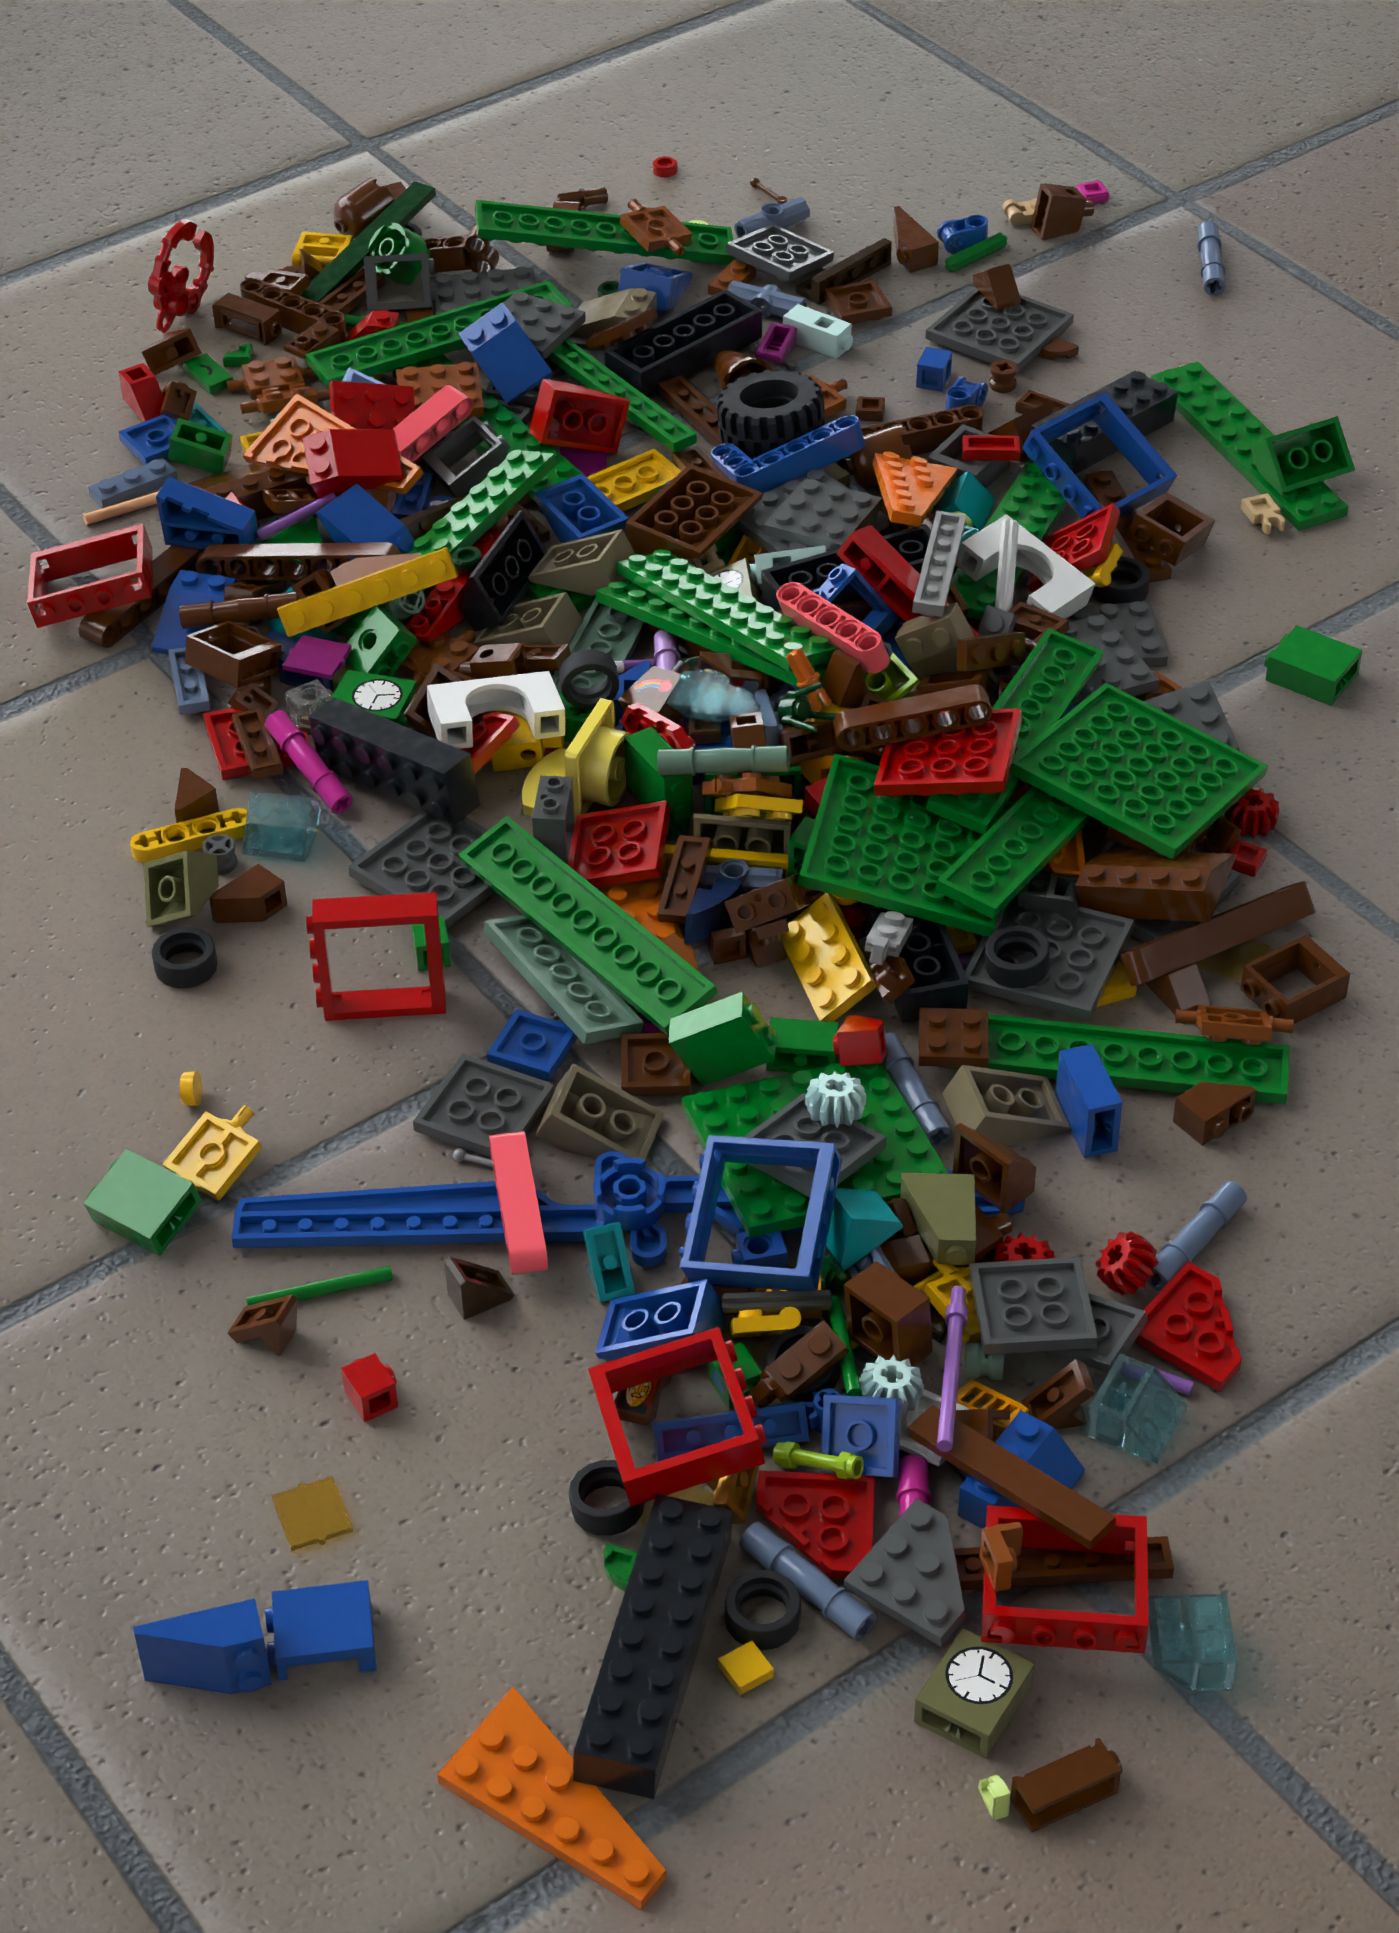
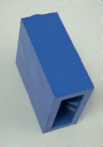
(1088, 1100)

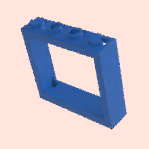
(1124, 437)
(705, 1193)

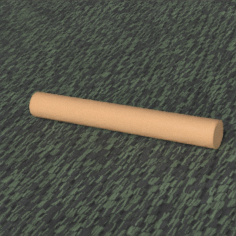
(119, 509)

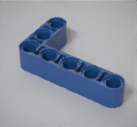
(792, 459)

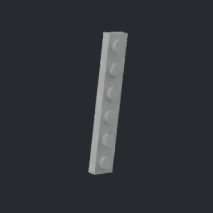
(939, 564)

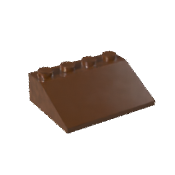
(250, 482)
(690, 514)
(1154, 886)

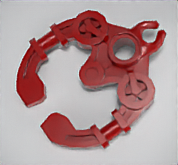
(170, 288)

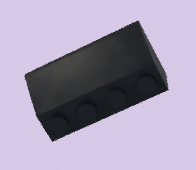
(502, 575)

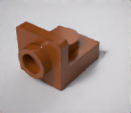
(998, 1553)

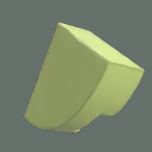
(995, 1795)

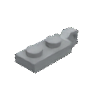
(888, 936)

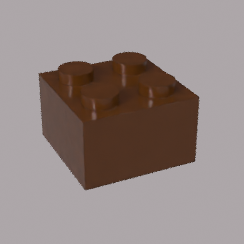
(888, 1315)

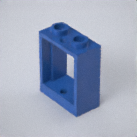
(881, 616)

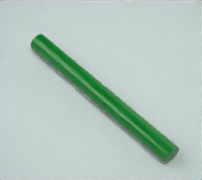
(328, 1286)
(847, 1363)

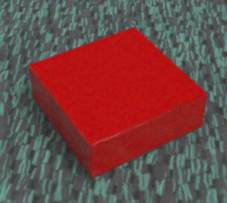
(1248, 858)

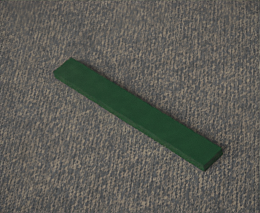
(352, 257)

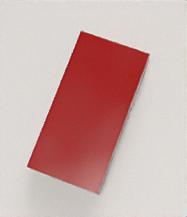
(991, 448)

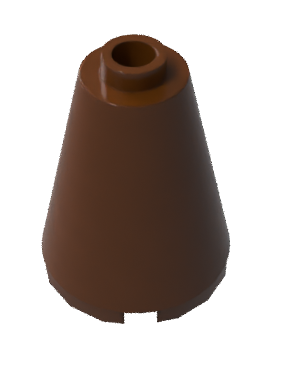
(733, 365)

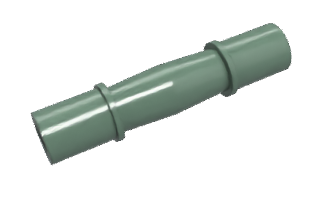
(723, 760)

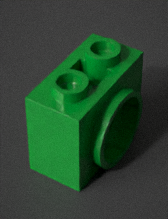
(380, 644)

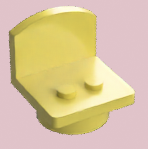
(593, 761)

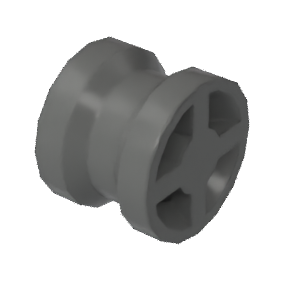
(224, 848)

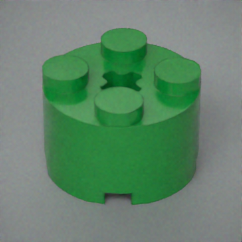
(395, 241)

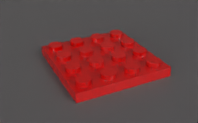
(952, 761)

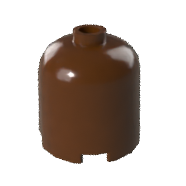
(360, 207)
(883, 440)

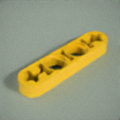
(234, 826)

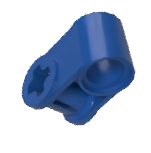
(965, 232)
(965, 393)

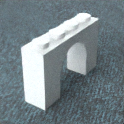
(1064, 586)
(526, 694)

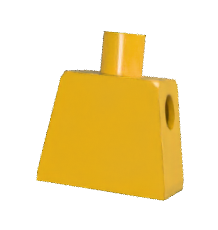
(511, 755)

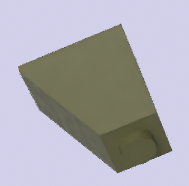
(943, 1214)

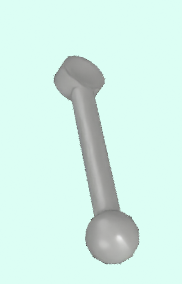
(460, 1155)

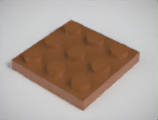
(431, 379)

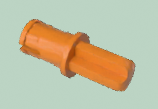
(807, 676)

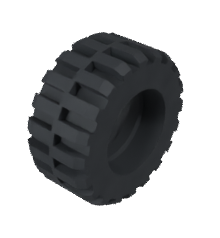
(769, 410)

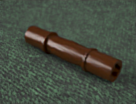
(235, 610)

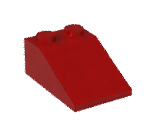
(578, 417)
(351, 457)

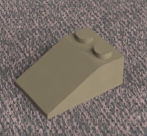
(613, 309)
(583, 563)
(536, 622)
(932, 642)
(1005, 1104)
(597, 1117)

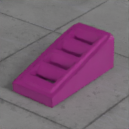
(777, 342)

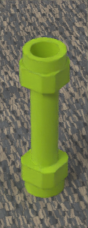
(846, 1465)

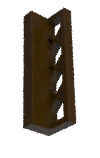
(848, 271)

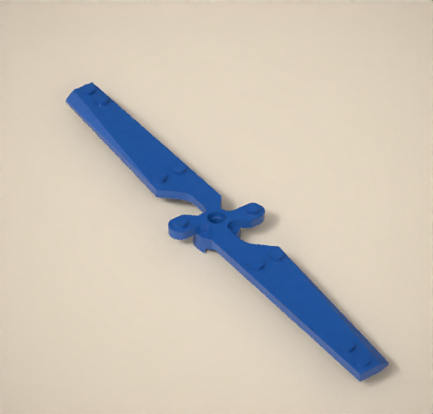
(471, 1213)

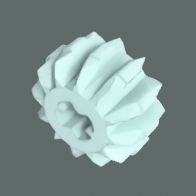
(835, 1099)
(893, 1380)

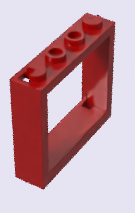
(83, 557)
(374, 912)
(694, 1466)
(1071, 1628)

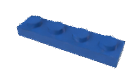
(683, 1435)

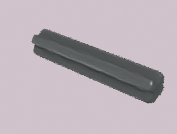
(777, 1301)

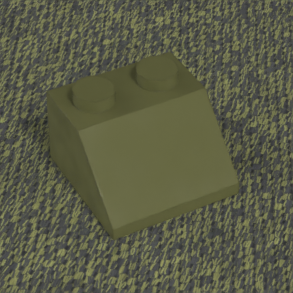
(178, 886)

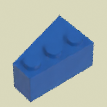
(202, 519)

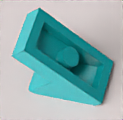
(608, 1262)

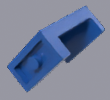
(321, 1626)

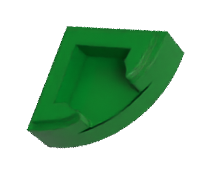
(239, 357)
(618, 1564)

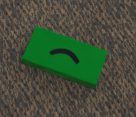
(207, 373)

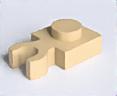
(1263, 510)

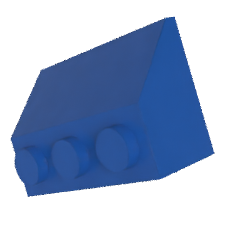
(1037, 1445)

